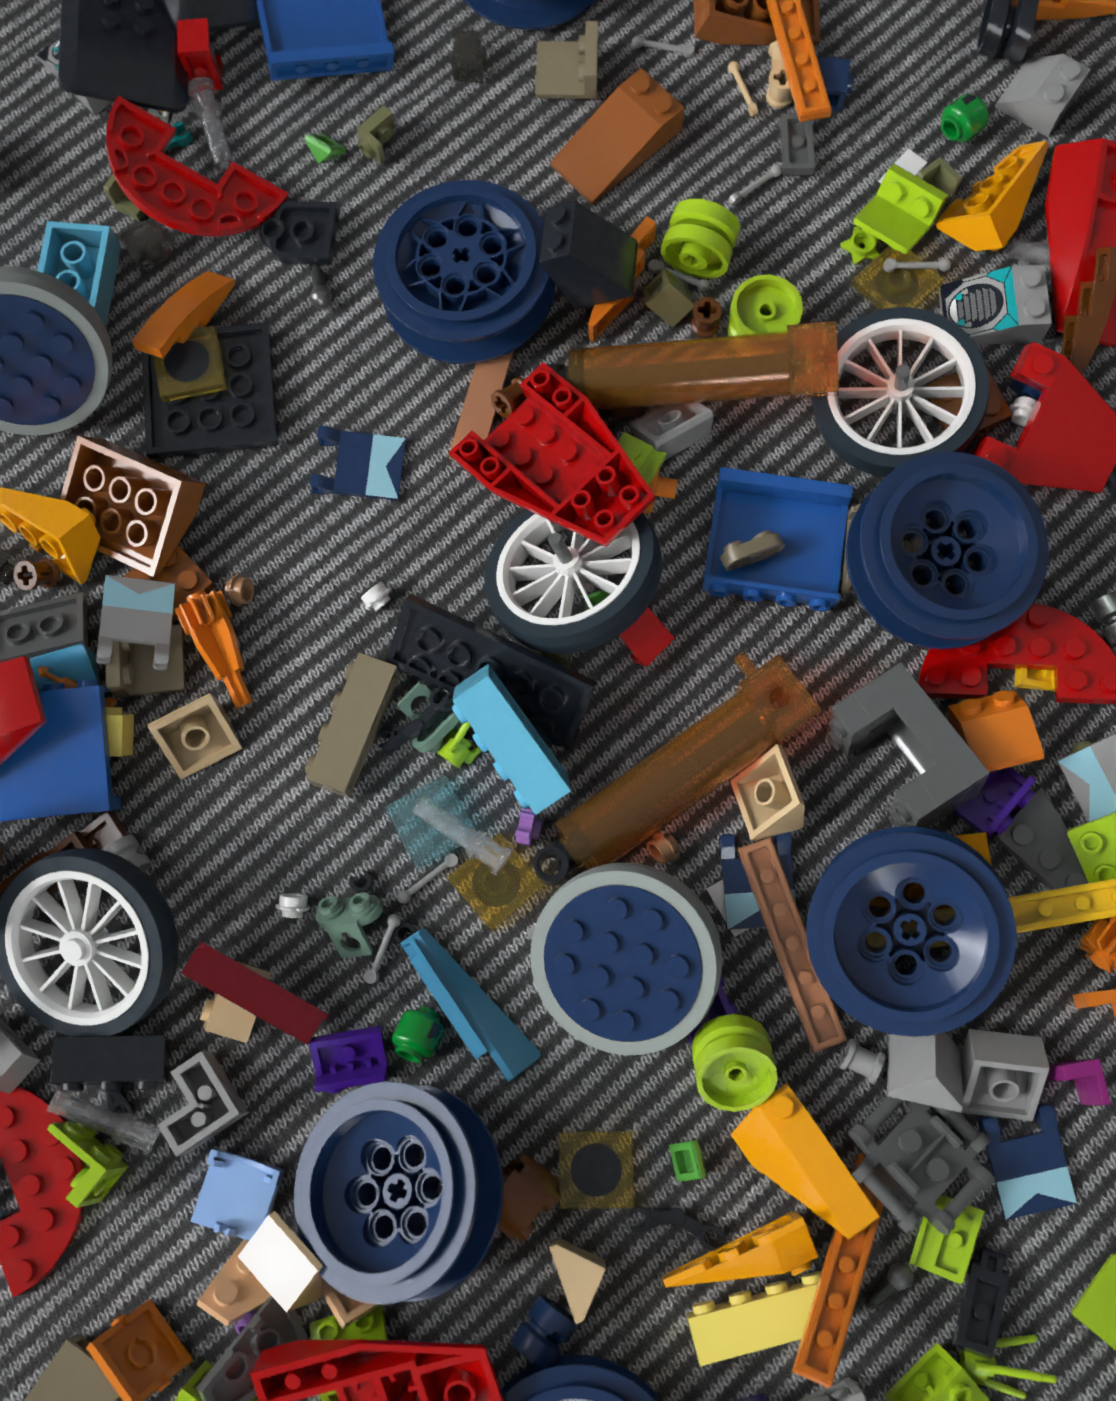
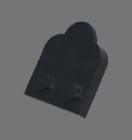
(302, 232)

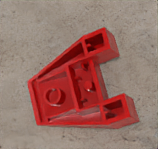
(1068, 434)

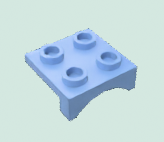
(236, 1194)

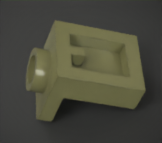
(374, 131)

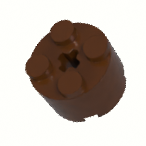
(526, 1193)

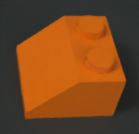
(997, 729)

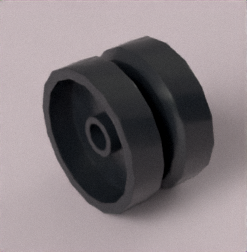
(1006, 24)

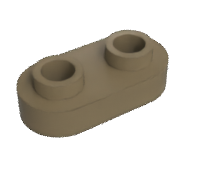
(759, 548)

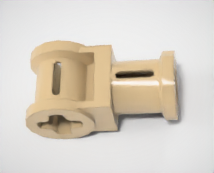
(779, 92)

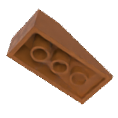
(745, 21)
(619, 136)

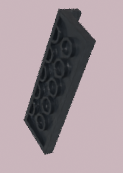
(451, 649)

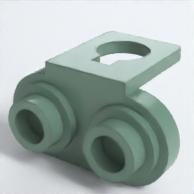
(439, 728)
(348, 915)

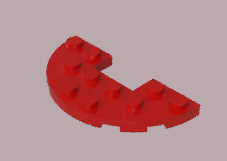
(175, 192)
(1036, 641)
(41, 1178)

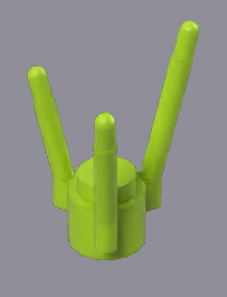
(457, 747)
(980, 1368)

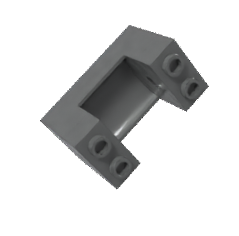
(943, 760)

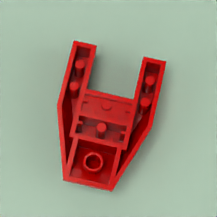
(376, 1371)

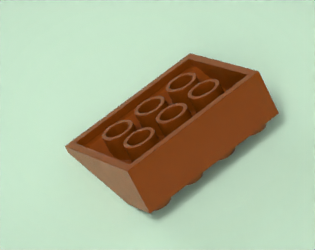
(135, 500)

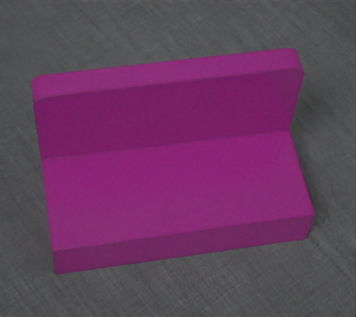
(1087, 1077)

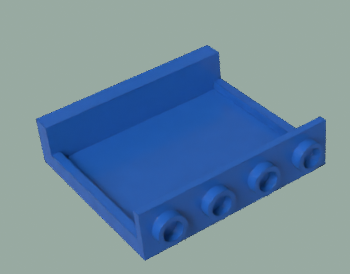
(324, 37)
(810, 521)
(65, 761)

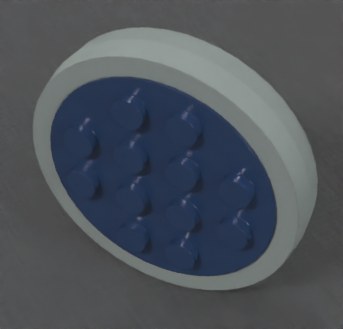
(50, 354)
(626, 958)

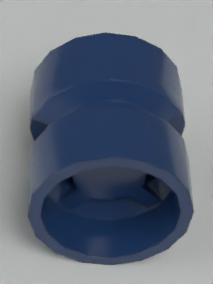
(544, 1332)

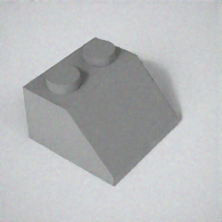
(1043, 91)
(1003, 1074)

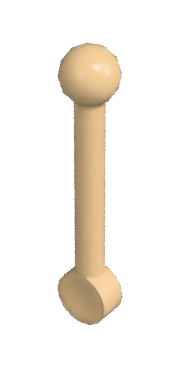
(733, 68)

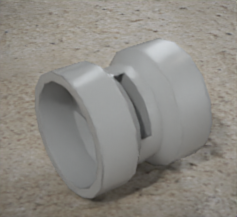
(128, 849)

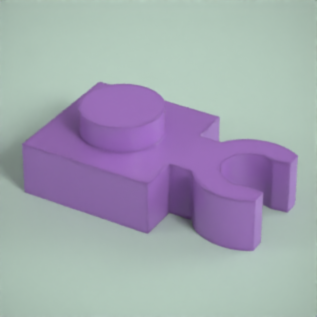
(528, 827)

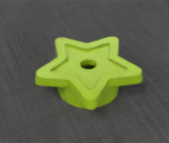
(861, 237)

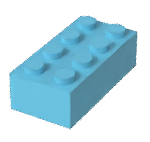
(83, 259)
(510, 739)

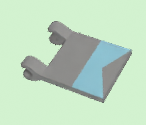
(138, 614)
(1093, 777)

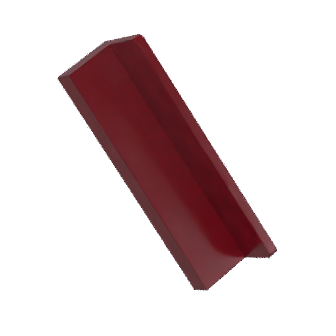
(253, 992)

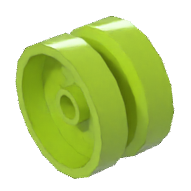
(700, 238)
(764, 306)
(733, 1063)

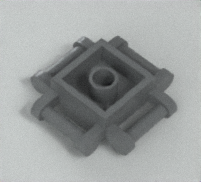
(920, 1162)

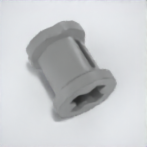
(862, 1061)

